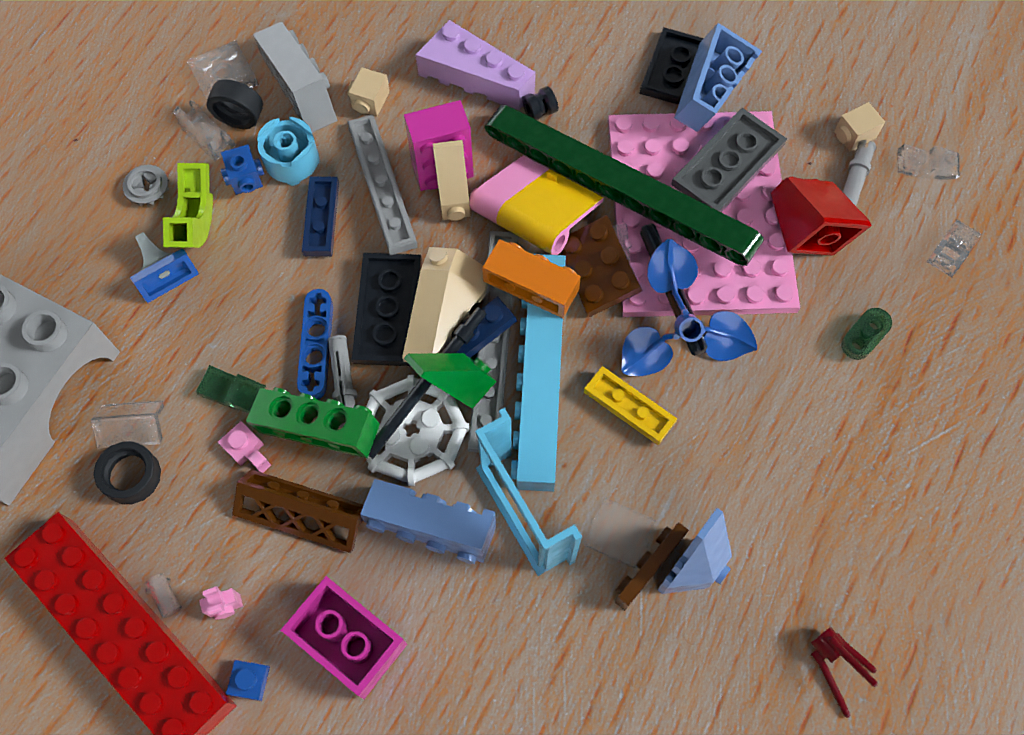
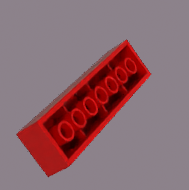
(119, 631)

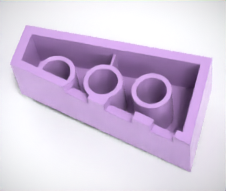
(475, 65)

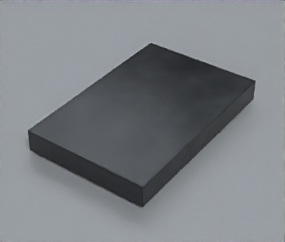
(670, 65)

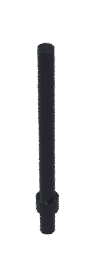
(462, 335)

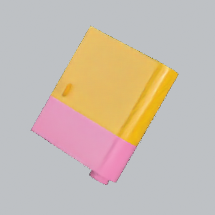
(534, 203)

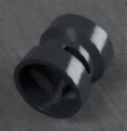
(541, 103)

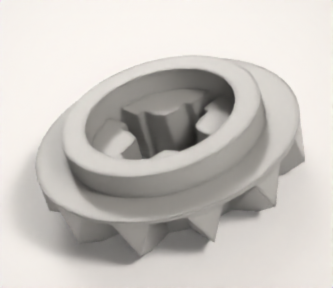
(134, 184)

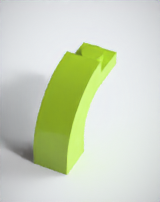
(194, 208)

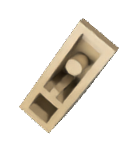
(452, 180)

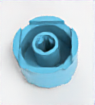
(288, 150)

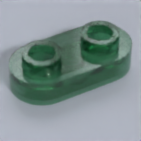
(865, 335)

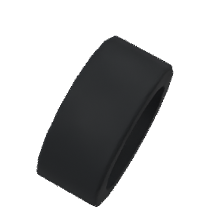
(246, 100)
(111, 457)

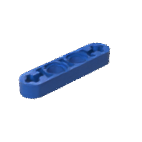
(312, 344)

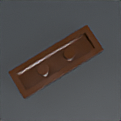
(649, 565)

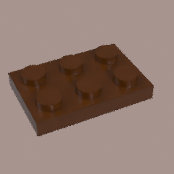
(602, 264)

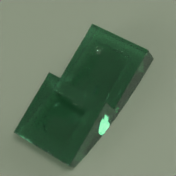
(229, 390)

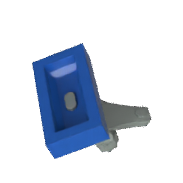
(161, 269)

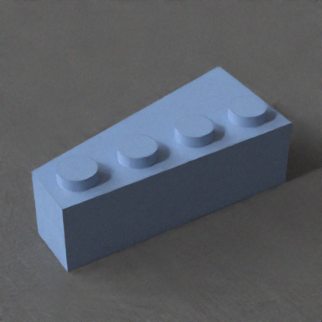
(714, 74)
(429, 521)

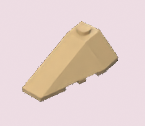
(444, 295)

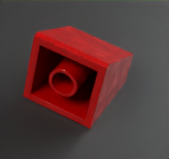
(816, 216)

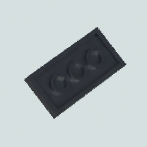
(385, 307)

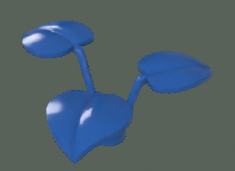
(648, 353)

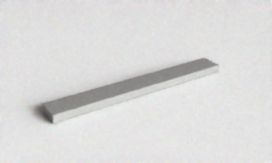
(493, 354)

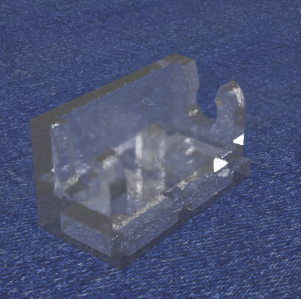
(204, 131)

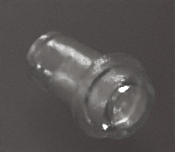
(163, 595)

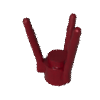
(832, 646)

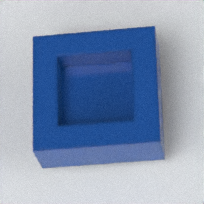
(248, 680)

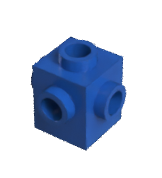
(242, 170)

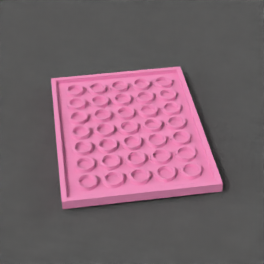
(661, 149)

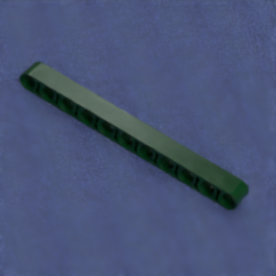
(625, 185)

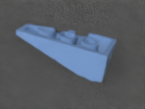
(703, 560)

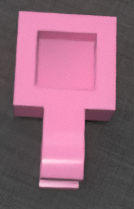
(244, 446)
(219, 603)

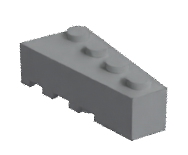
(297, 75)

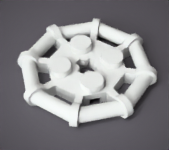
(426, 441)

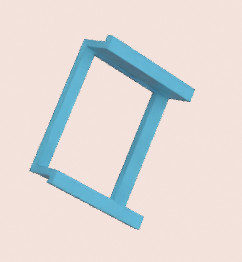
(495, 446)

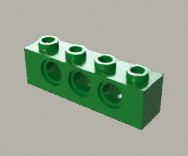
(354, 438)

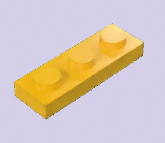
(630, 405)

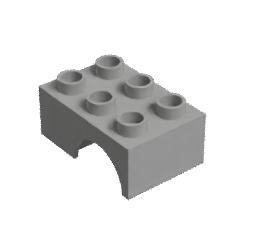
(38, 355)

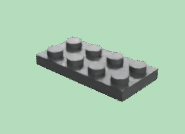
(729, 161)

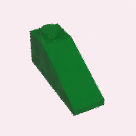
(454, 374)

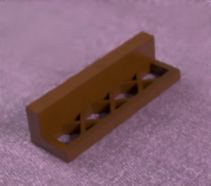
(301, 500)

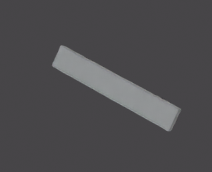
(382, 185)

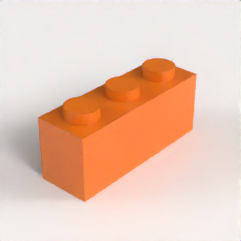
(531, 277)

